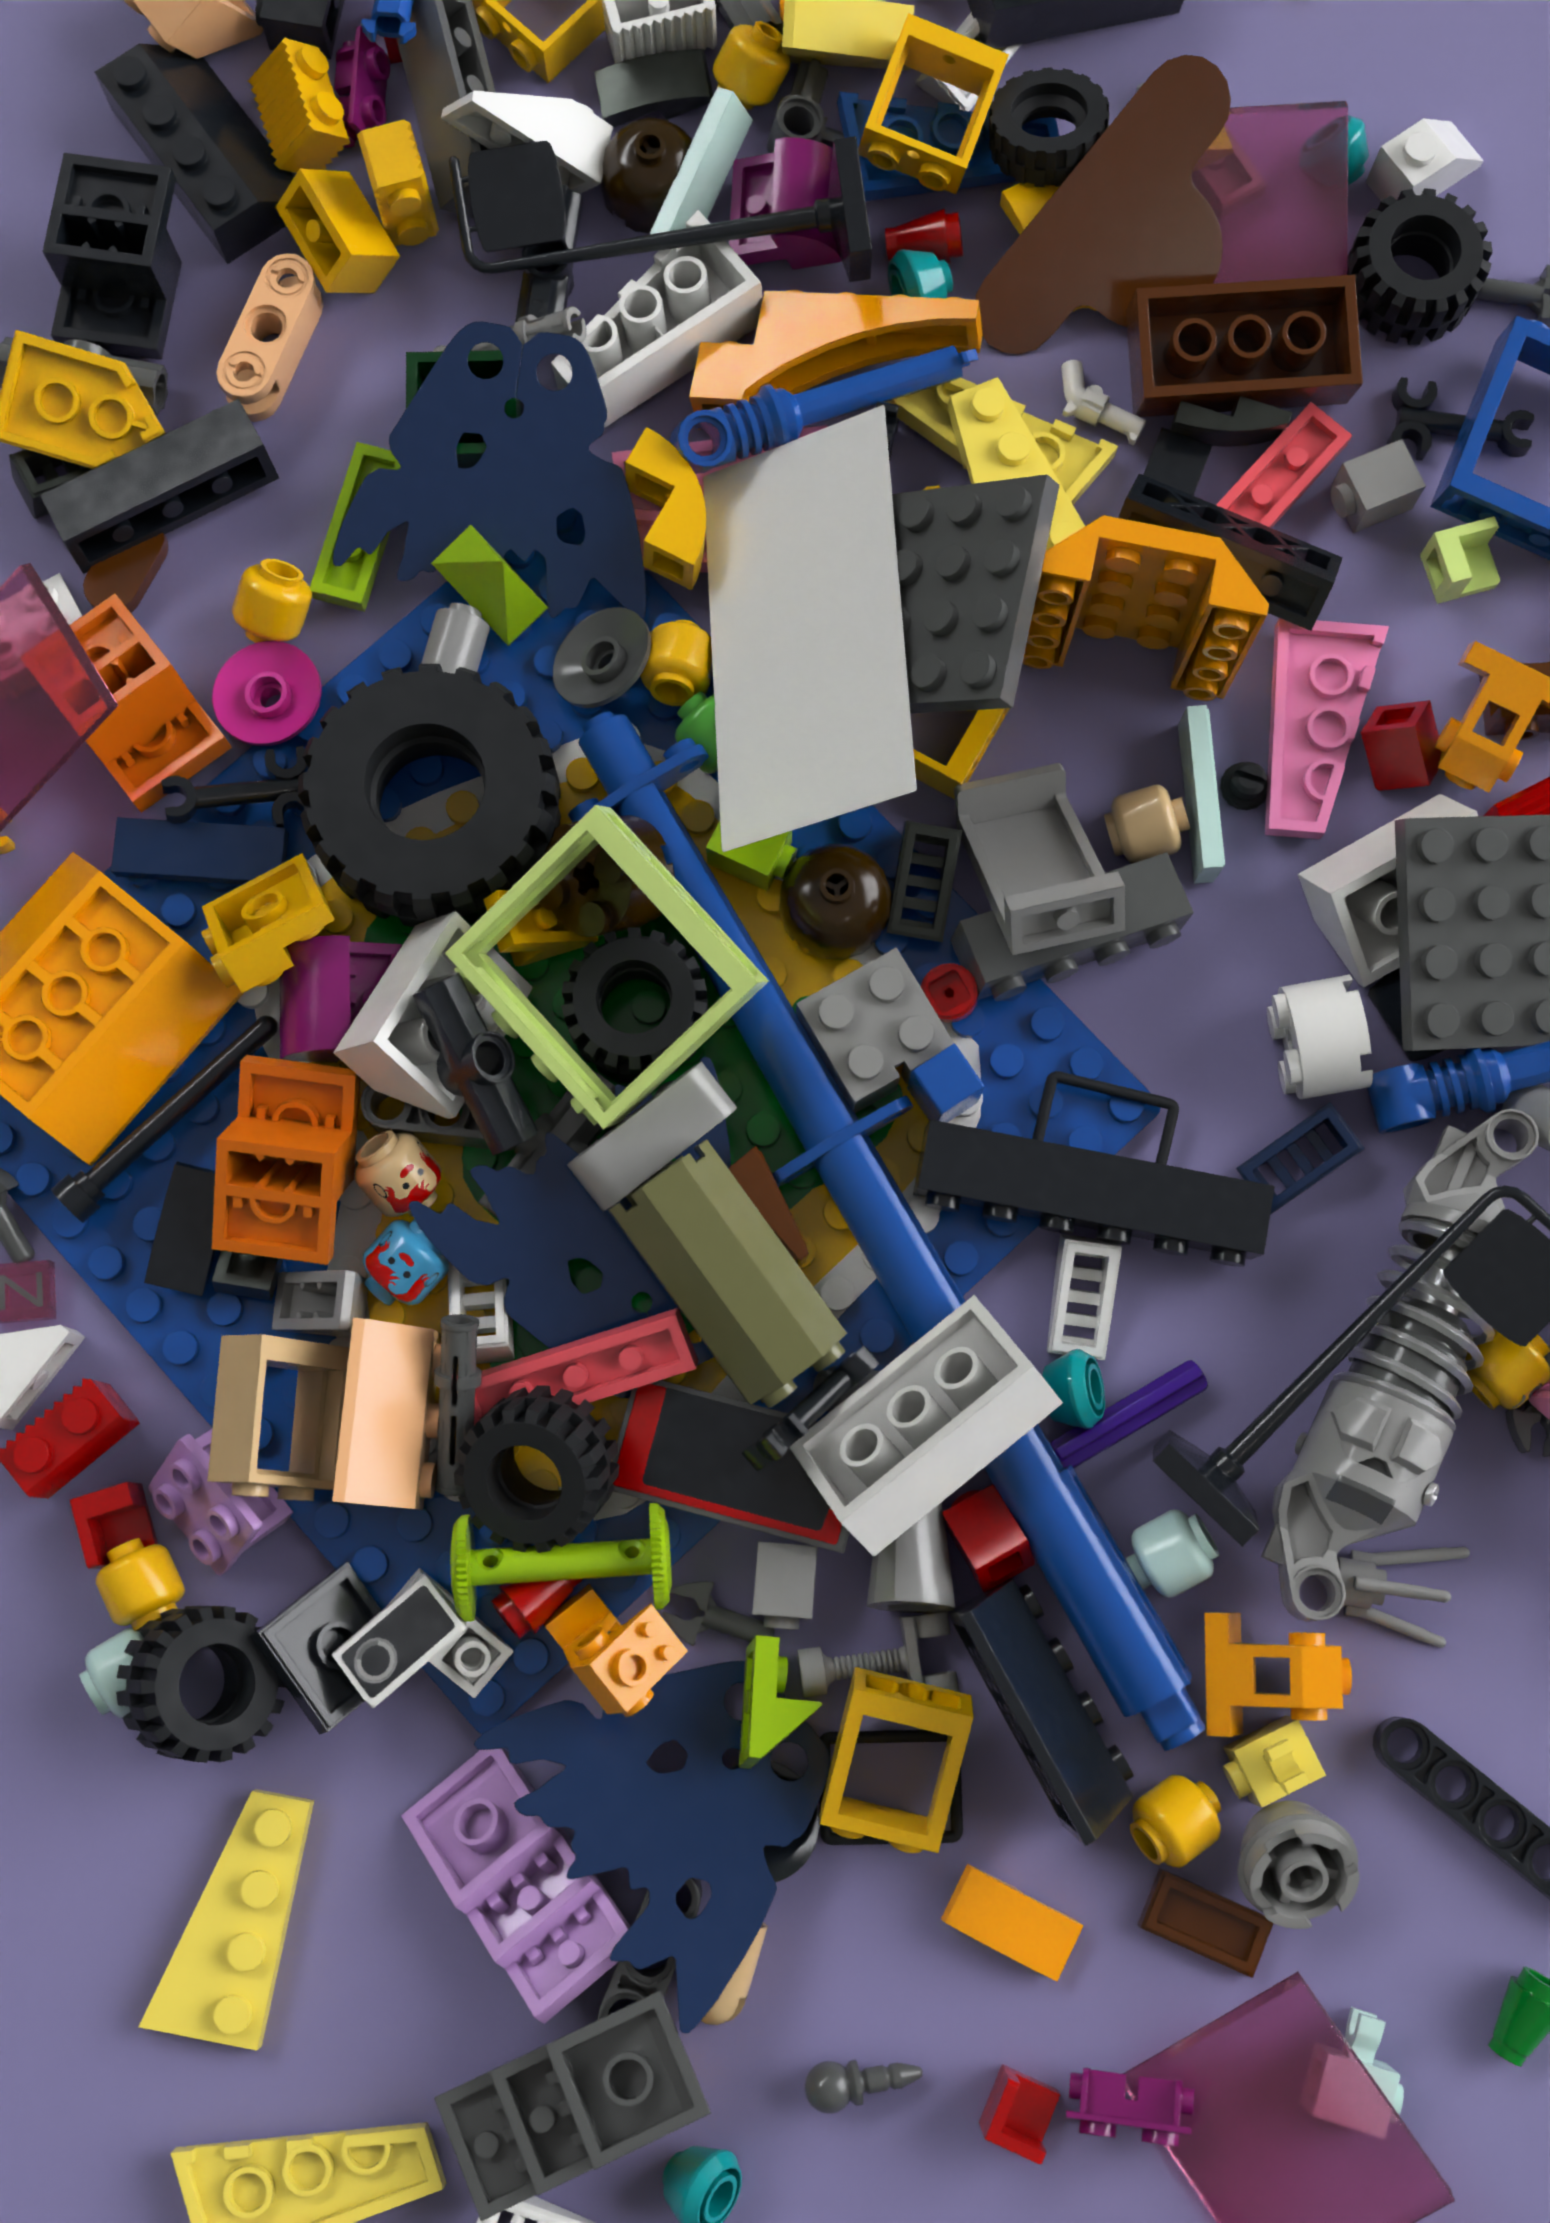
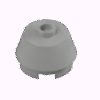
(1296, 1864)

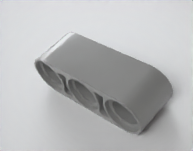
(652, 1136)

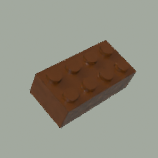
(1245, 339)

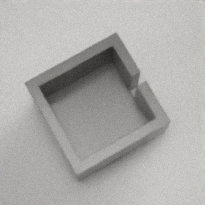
(871, 1027)

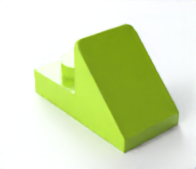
(765, 1717)

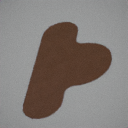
(1119, 216)

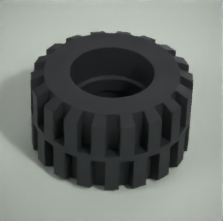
(1431, 231)
(622, 961)
(506, 1498)
(155, 1676)

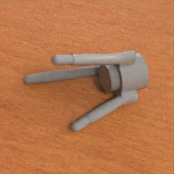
(1369, 1585)

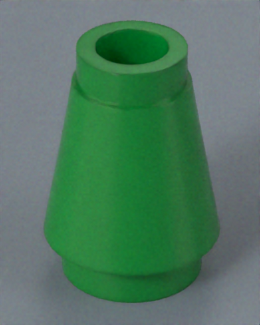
(1522, 2017)

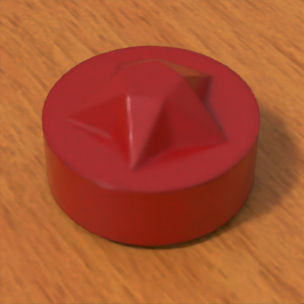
(951, 991)

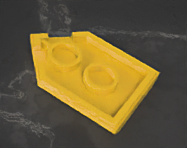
(72, 403)

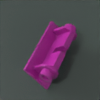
(363, 73)
(1155, 2111)

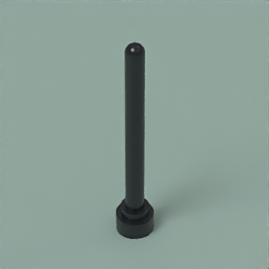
(84, 1190)

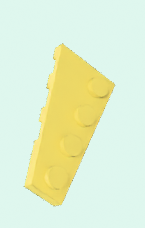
(309, 2175)

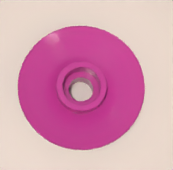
(253, 678)

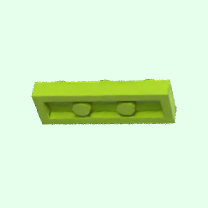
(353, 581)

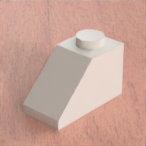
(1421, 157)
(29, 1364)

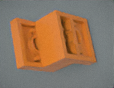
(157, 720)
(286, 1159)

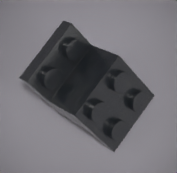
(113, 254)

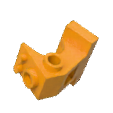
(1471, 758)
(616, 1665)
(1316, 1675)

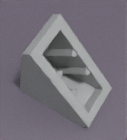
(319, 1302)

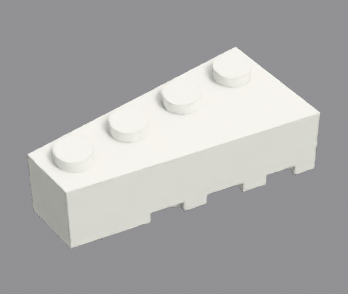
(663, 317)

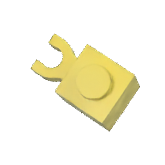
(1271, 1762)

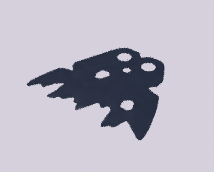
(521, 482)
(543, 1226)
(674, 1823)

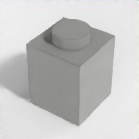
(1376, 486)
(784, 1583)

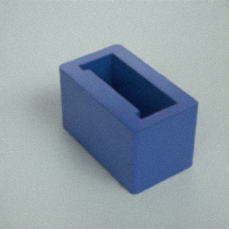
(945, 1085)

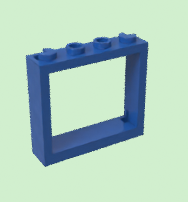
(1472, 496)

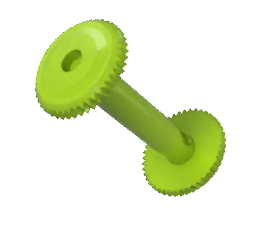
(573, 1561)

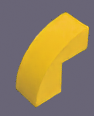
(678, 534)

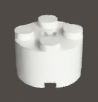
(1321, 1036)

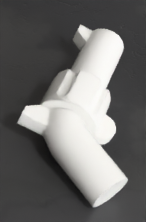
(1094, 406)

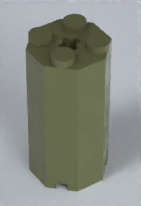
(730, 1276)

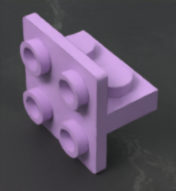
(206, 1512)

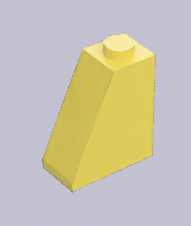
(843, 31)

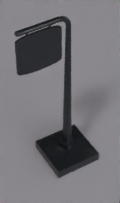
(522, 204)
(1497, 1275)

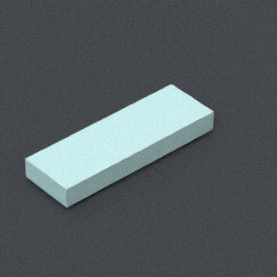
(705, 162)
(1201, 794)

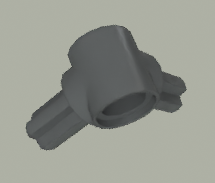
(802, 108)

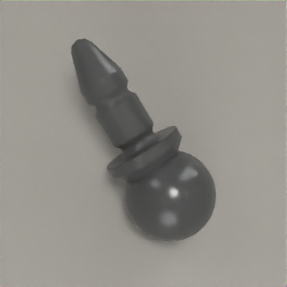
(833, 2086)

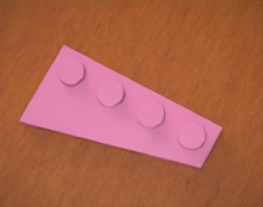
(1314, 717)

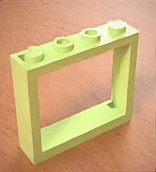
(520, 1018)

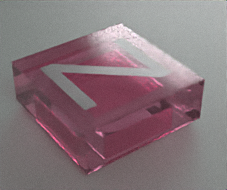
(27, 1291)

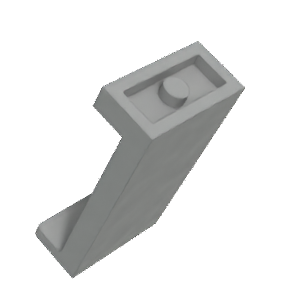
(1037, 860)

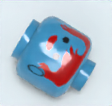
(403, 1264)

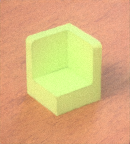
(1461, 560)

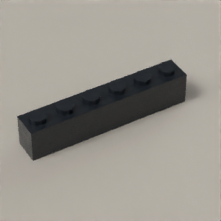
(1093, 1191)

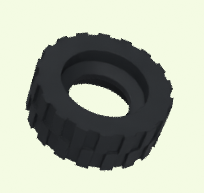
(1045, 95)

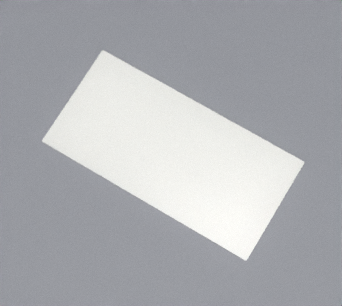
(807, 633)

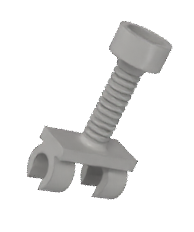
(819, 1670)

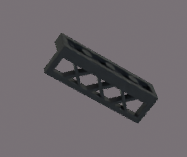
(1284, 569)

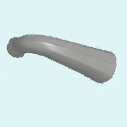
(915, 1567)

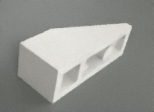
(517, 119)

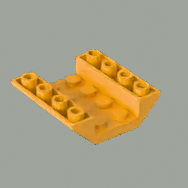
(1149, 588)
(96, 1007)

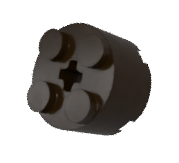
(598, 893)

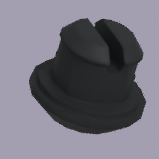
(1244, 785)

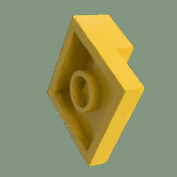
(261, 918)

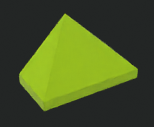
(489, 585)

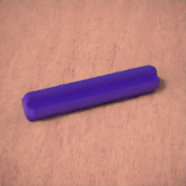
(1131, 1414)

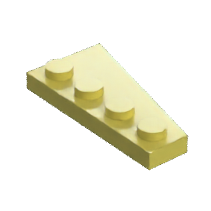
(1000, 447)
(1070, 456)
(233, 1944)

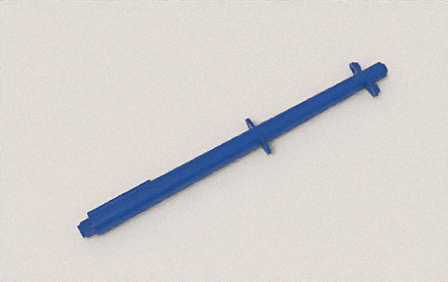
(1044, 1497)

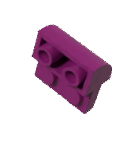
(781, 182)
(326, 993)

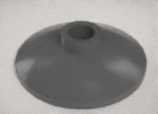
(602, 657)

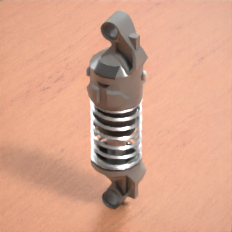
(1394, 1411)

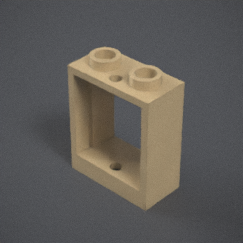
(239, 1414)

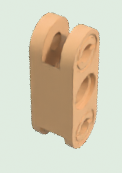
(260, 370)

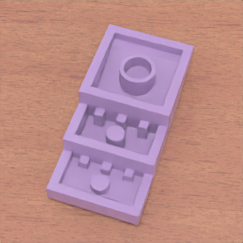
(514, 1882)

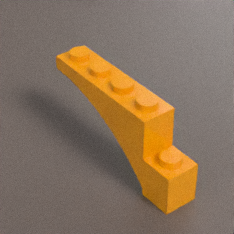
(824, 335)

